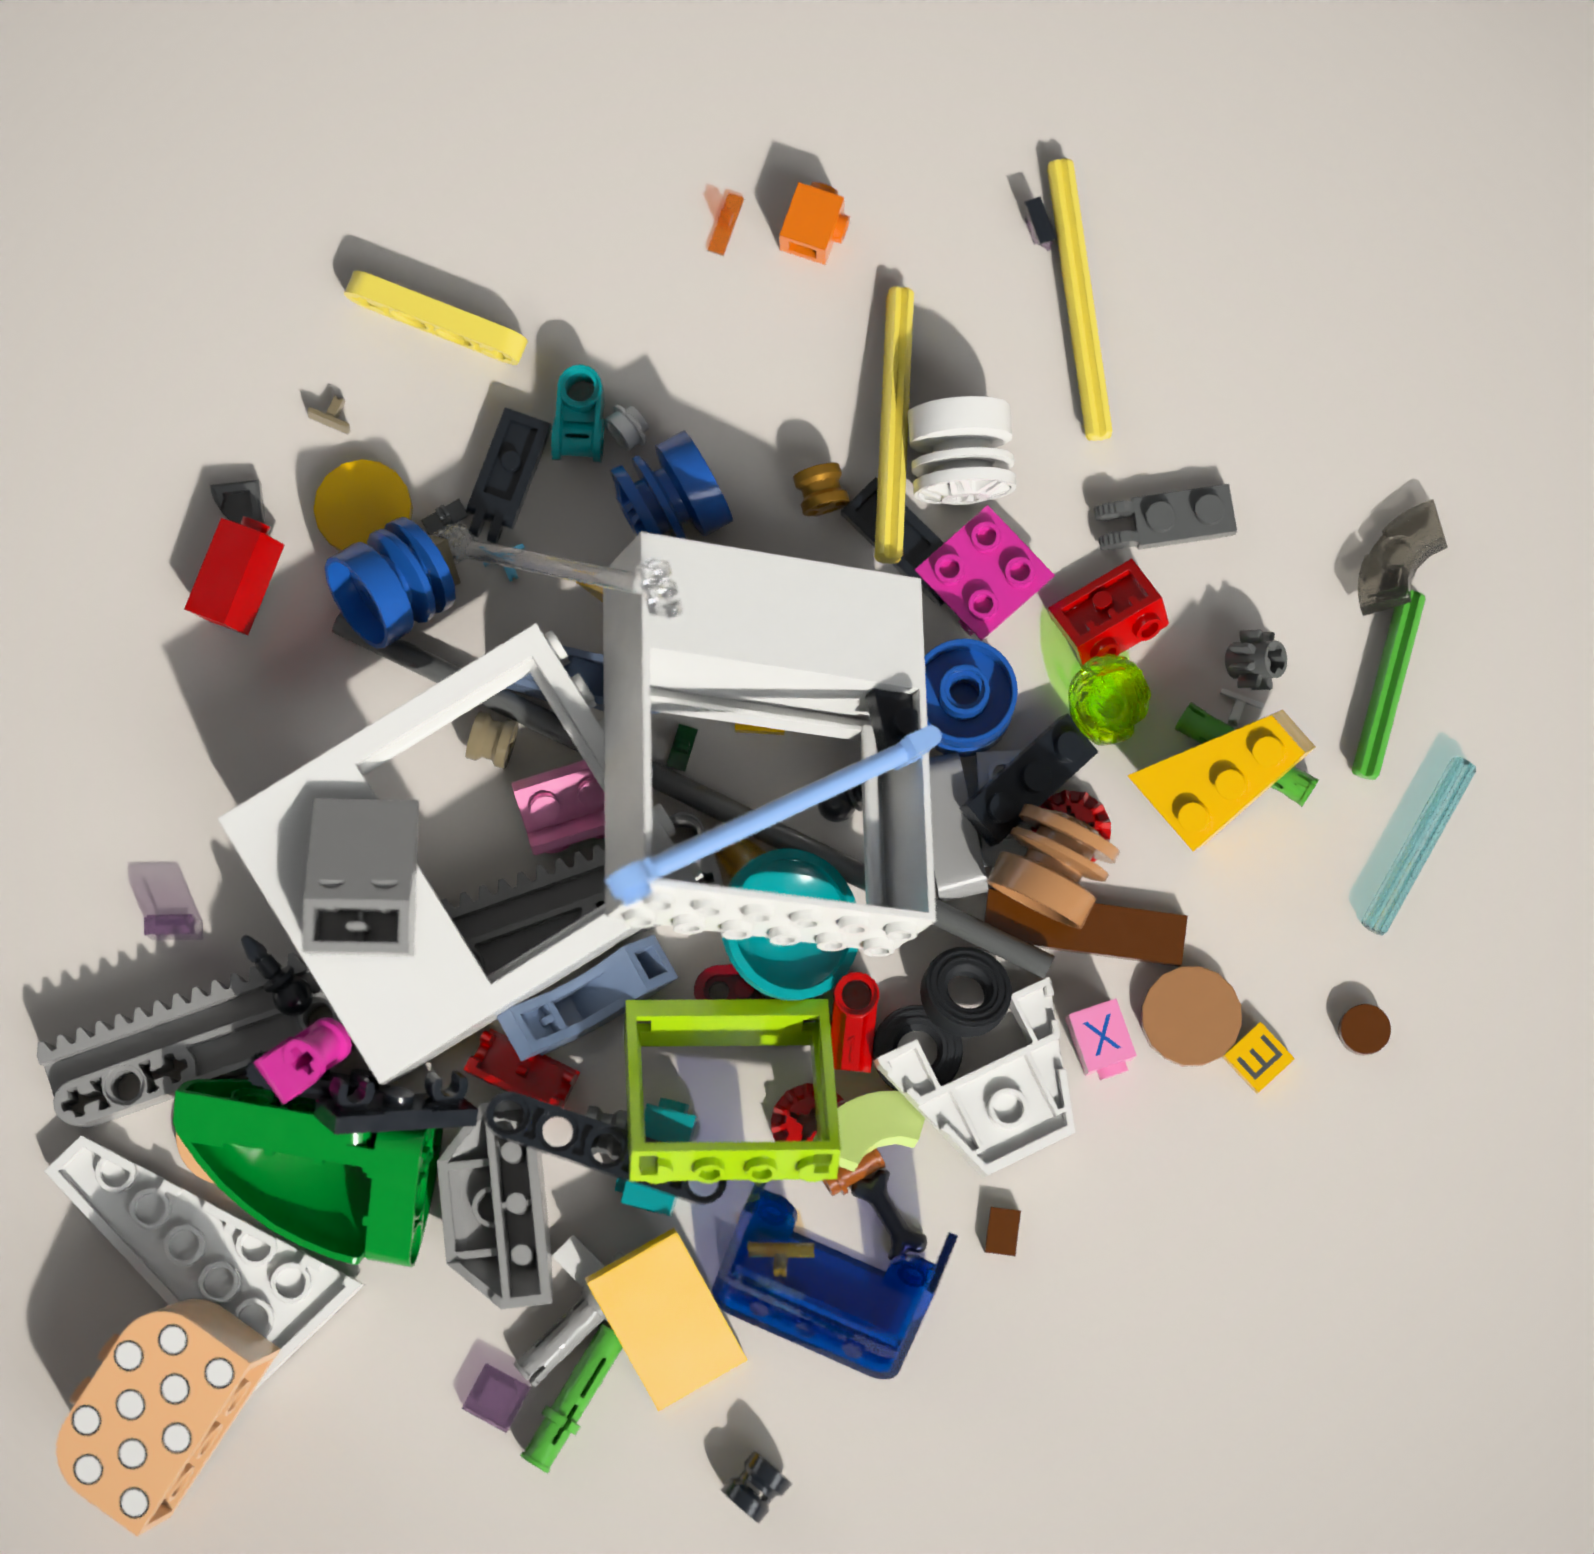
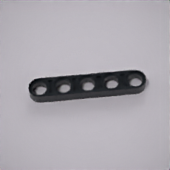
(578, 1149)

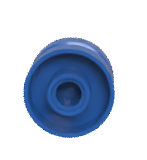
(969, 695)

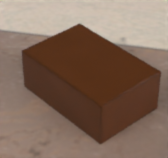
(1002, 1231)

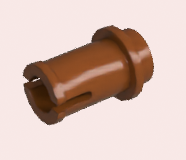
(869, 1163)

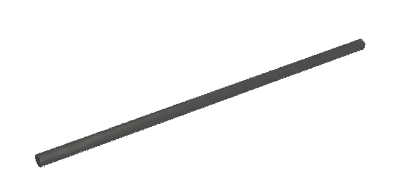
(712, 803)

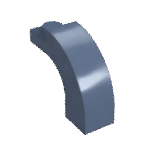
(588, 1000)

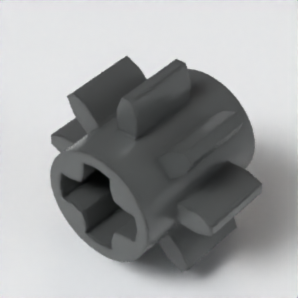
(1256, 659)

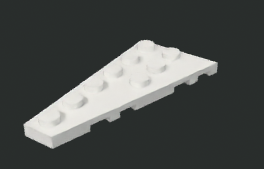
(200, 1250)

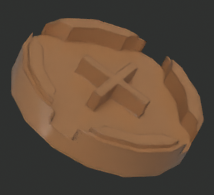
(1191, 1016)

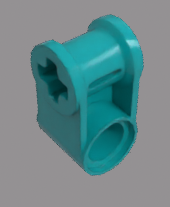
(578, 425)

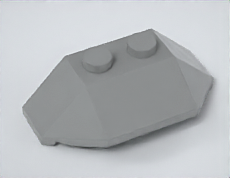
(496, 1212)

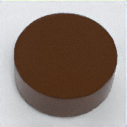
(1364, 1029)

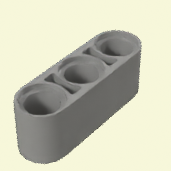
(956, 846)

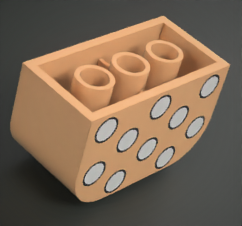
(159, 1409)

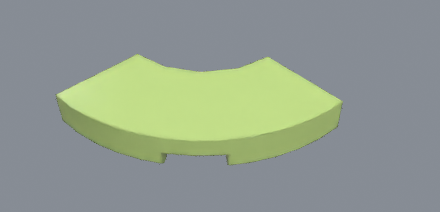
(875, 1122)

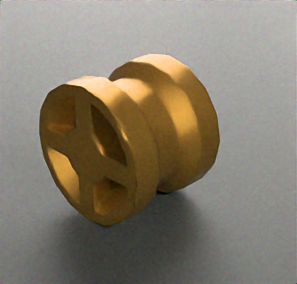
(821, 489)

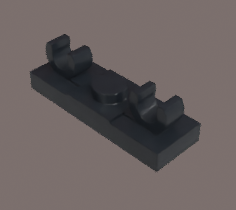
(396, 1107)

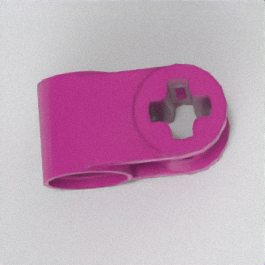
(304, 1058)

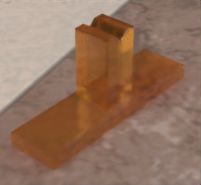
(726, 224)

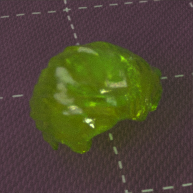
(1108, 699)

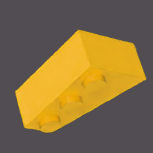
(1220, 778)

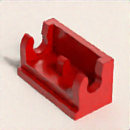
(533, 1077)

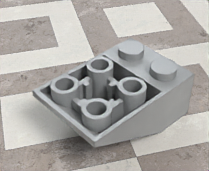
(361, 878)

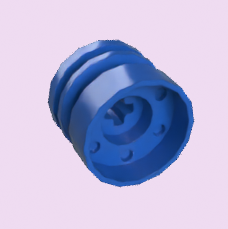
(674, 493)
(390, 582)

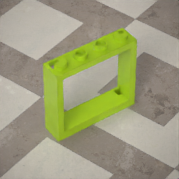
(732, 1024)

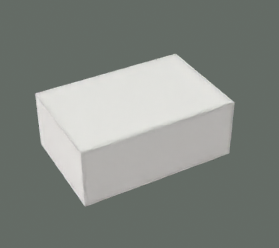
(577, 1260)

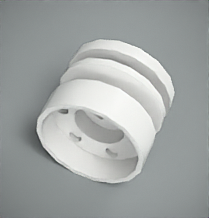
(961, 450)

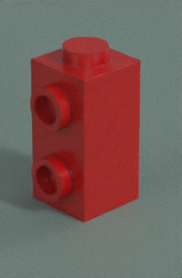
(235, 574)

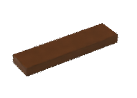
(1106, 933)

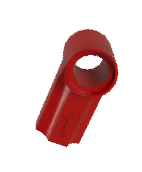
(854, 1029)

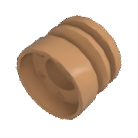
(1053, 865)

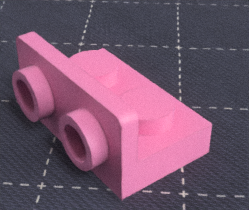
(561, 807)

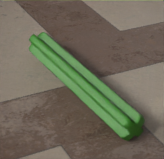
(1388, 687)

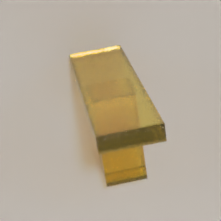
(780, 1252)

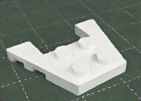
(1003, 1106)

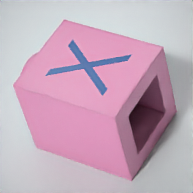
(1101, 1039)

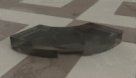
(1396, 556)

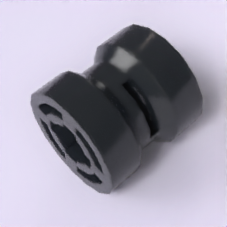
(764, 1478)

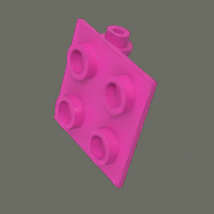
(984, 573)

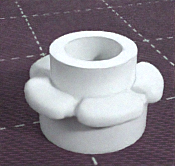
(626, 427)

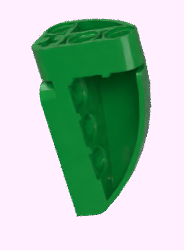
(305, 1183)

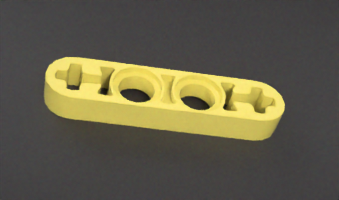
(435, 317)

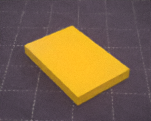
(666, 1319)

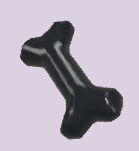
(901, 1235)

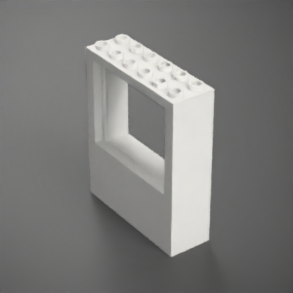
(777, 650)
(424, 1004)

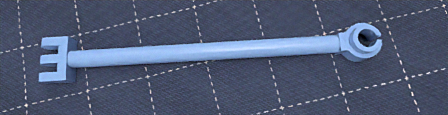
(634, 880)

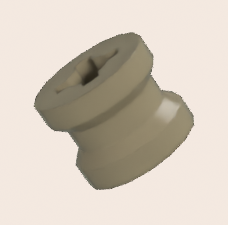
(491, 739)

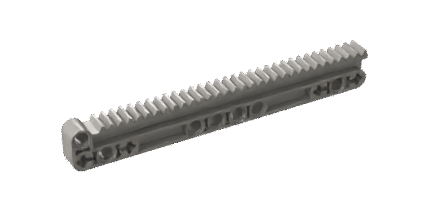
(227, 1027)

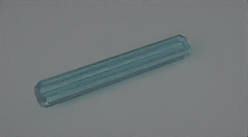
(1418, 845)

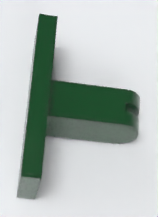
(682, 747)

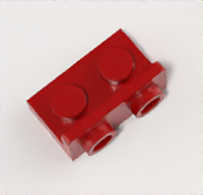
(1110, 613)

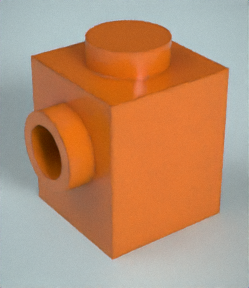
(814, 222)

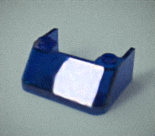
(838, 1301)

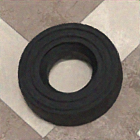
(980, 967)
(915, 1019)

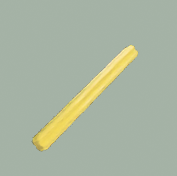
(1079, 300)
(894, 425)

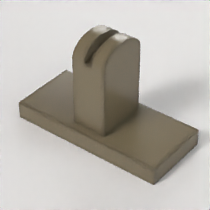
(331, 416)

